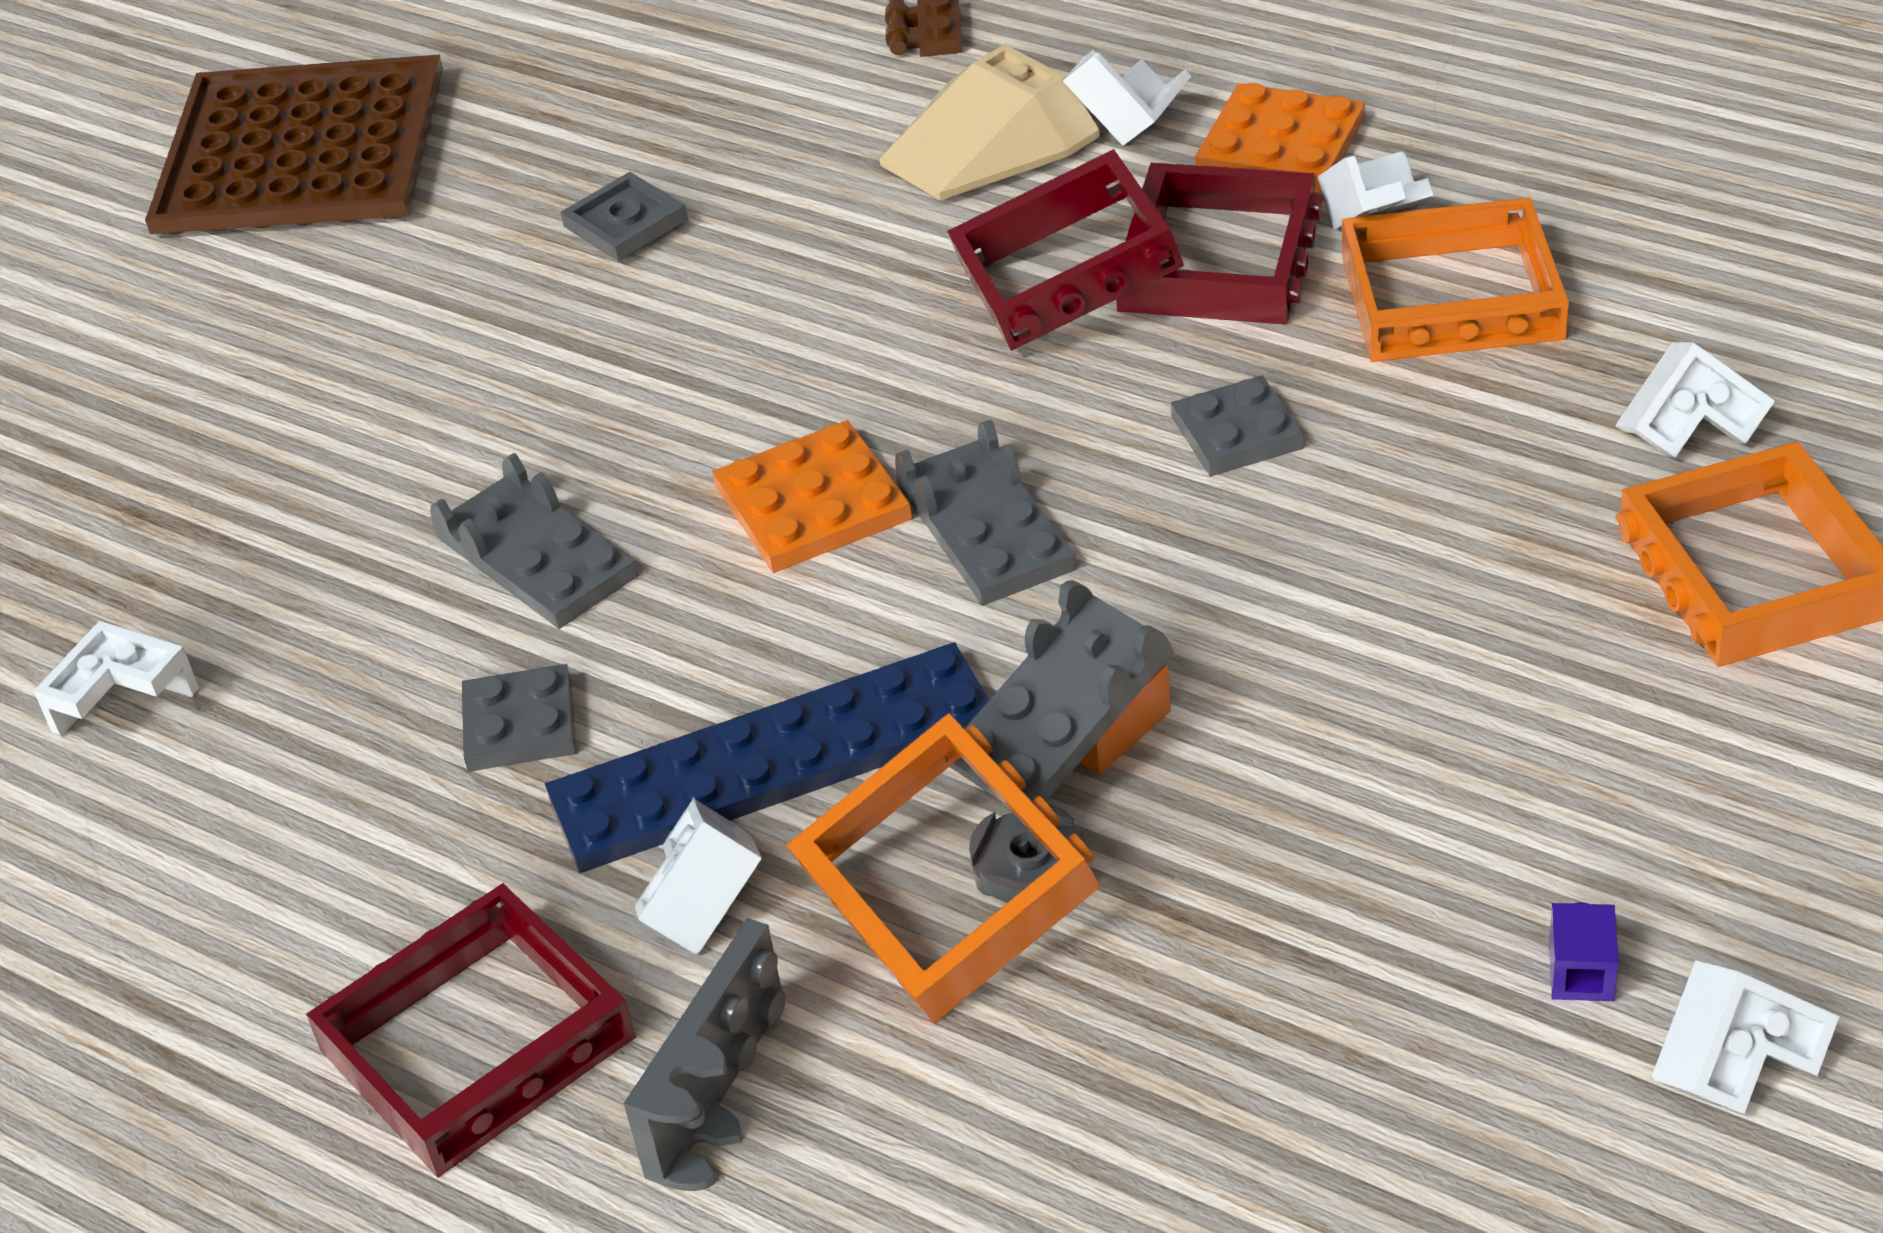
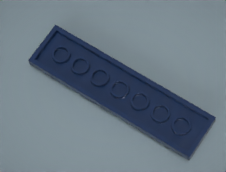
(762, 755)

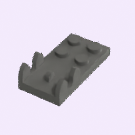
(985, 517)
(534, 545)
(1067, 690)
(706, 1050)

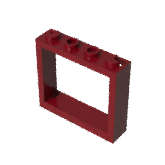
(1047, 211)
(1227, 294)
(513, 1086)

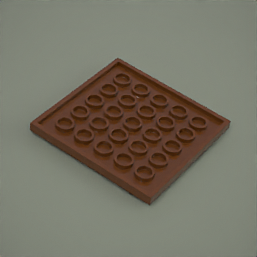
(297, 145)

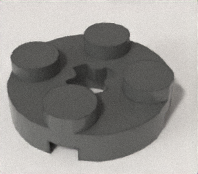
(994, 848)

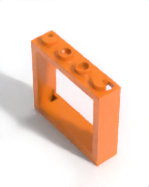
(1456, 324)
(1773, 624)
(1000, 936)

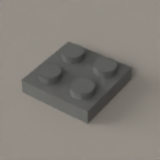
(624, 216)
(1236, 425)
(517, 717)

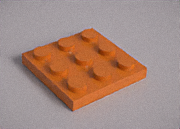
(1281, 131)
(811, 496)

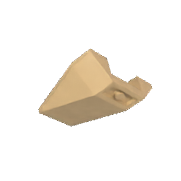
(991, 125)

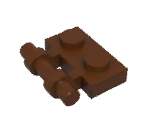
(928, 26)

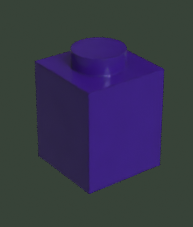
(1583, 951)

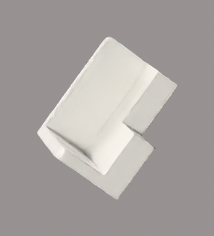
(1125, 103)
(1371, 187)
(1691, 387)
(108, 658)
(700, 877)
(1730, 1027)

